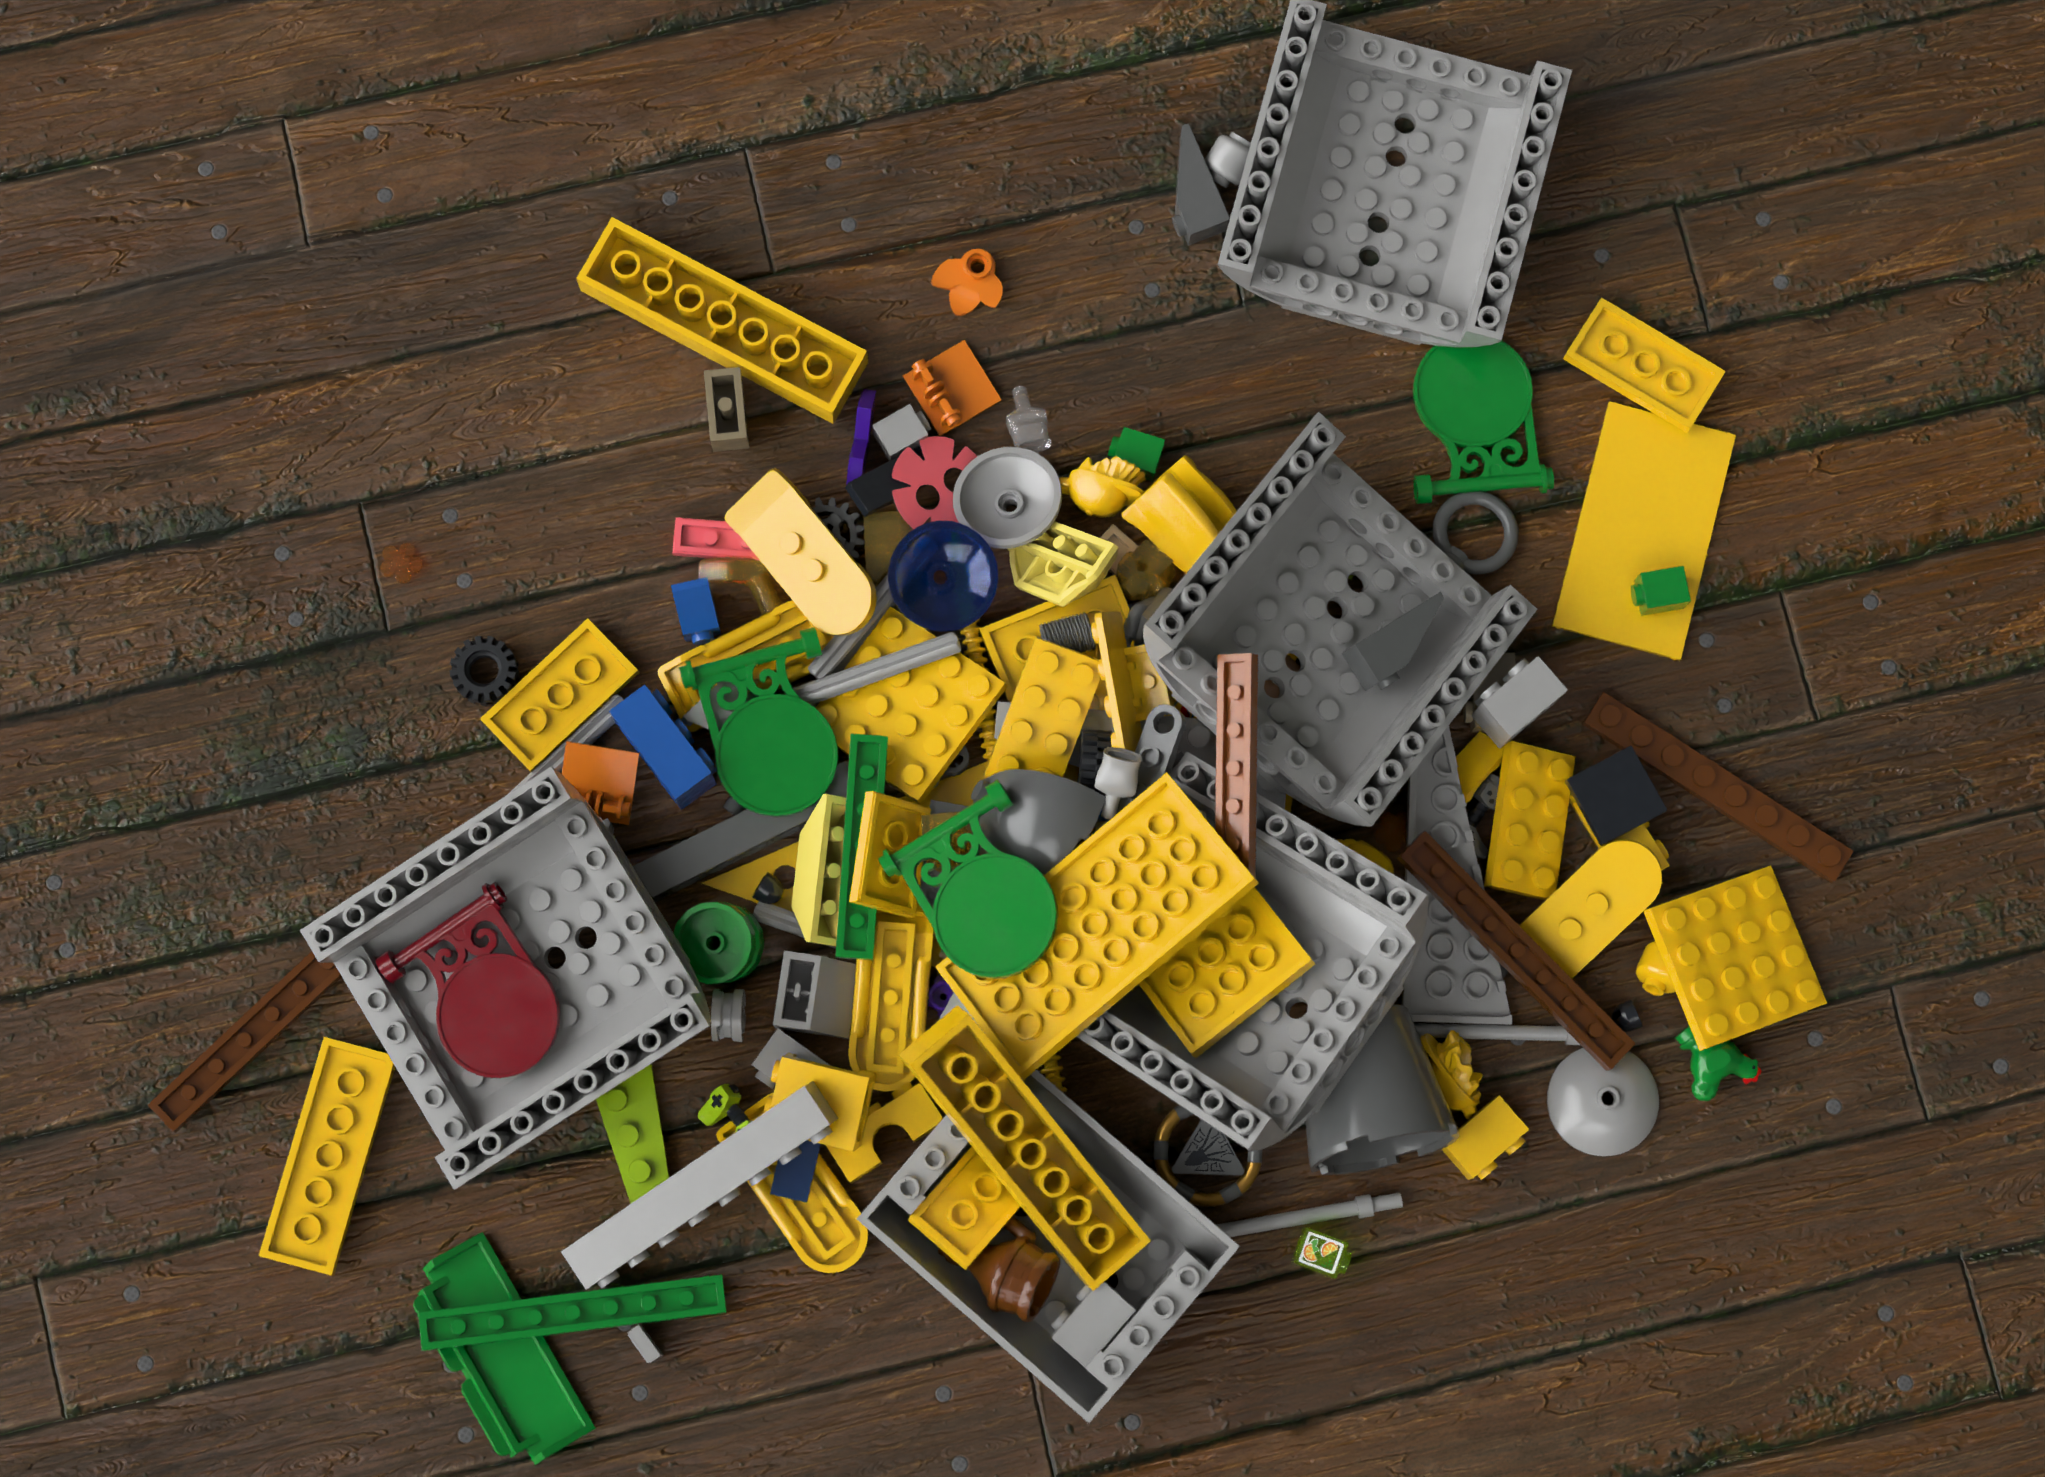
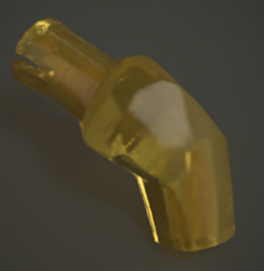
(744, 572)

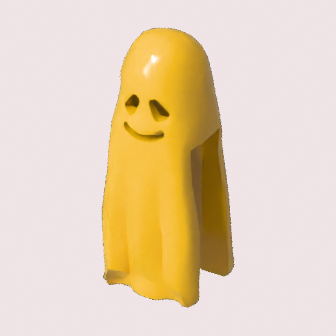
(1181, 513)

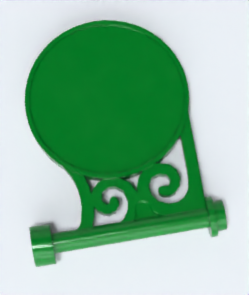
(1473, 403)
(776, 748)
(993, 908)

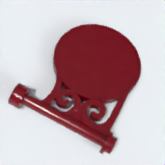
(494, 1010)

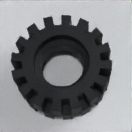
(479, 649)
(1091, 755)

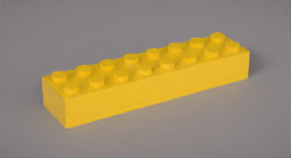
(722, 320)
(1024, 1147)

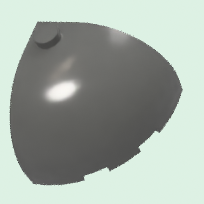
(1046, 817)

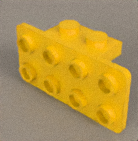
(1130, 680)

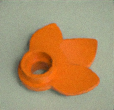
(966, 286)

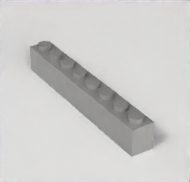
(699, 1185)

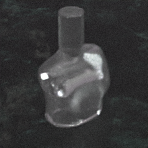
(1027, 423)

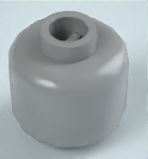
(1228, 159)

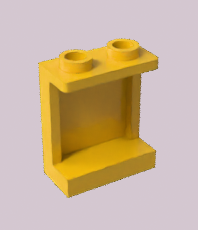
(843, 1089)

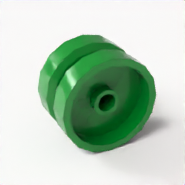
(739, 936)

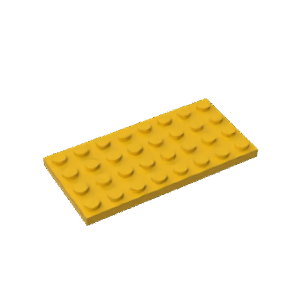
(1122, 912)

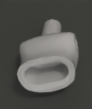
(1117, 777)

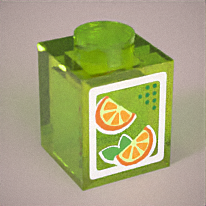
(1321, 1254)

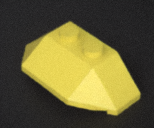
(1062, 564)
(819, 871)

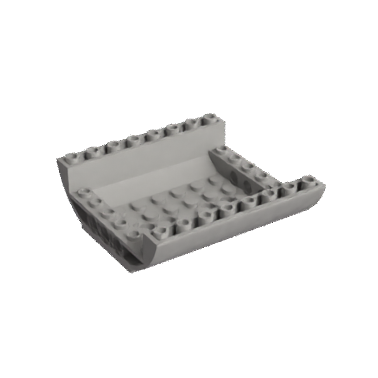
(1451, 210)
(1267, 594)
(617, 1000)
(1274, 1068)

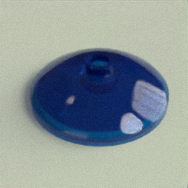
(968, 569)

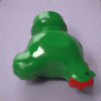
(1715, 1064)

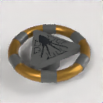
(1204, 1153)

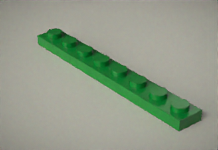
(571, 1312)

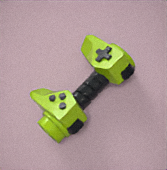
(724, 1103)

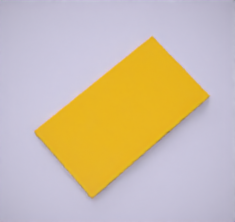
(1642, 512)

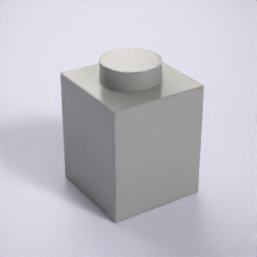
(900, 431)

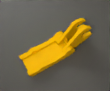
(1477, 763)

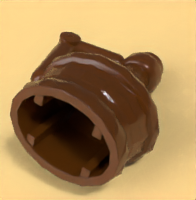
(1015, 1273)

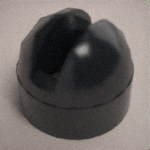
(769, 889)
(1626, 1016)

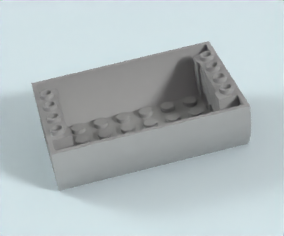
(1157, 1281)

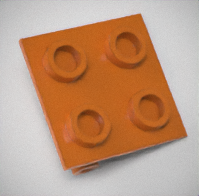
(951, 387)
(603, 778)

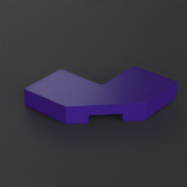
(862, 435)

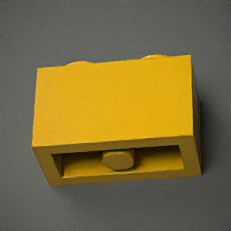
(1486, 1137)

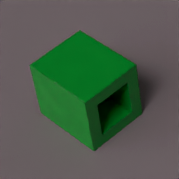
(1138, 449)
(1661, 591)

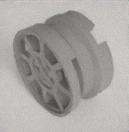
(728, 1015)

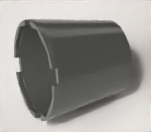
(1382, 1105)

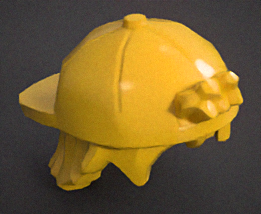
(1103, 487)
(1454, 1071)

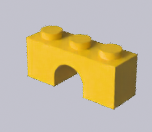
(909, 1110)

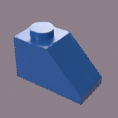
(696, 610)

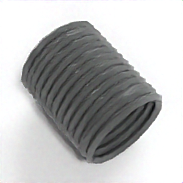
(1070, 632)

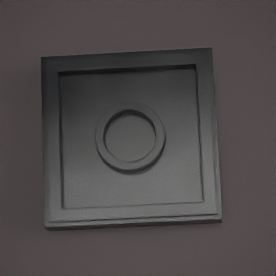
(1616, 795)

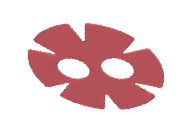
(918, 472)

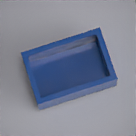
(664, 745)

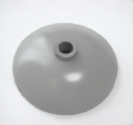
(1005, 479)
(1585, 1120)

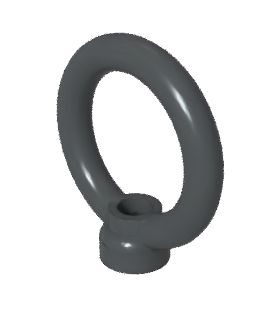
(1497, 506)

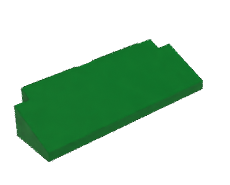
(509, 1384)

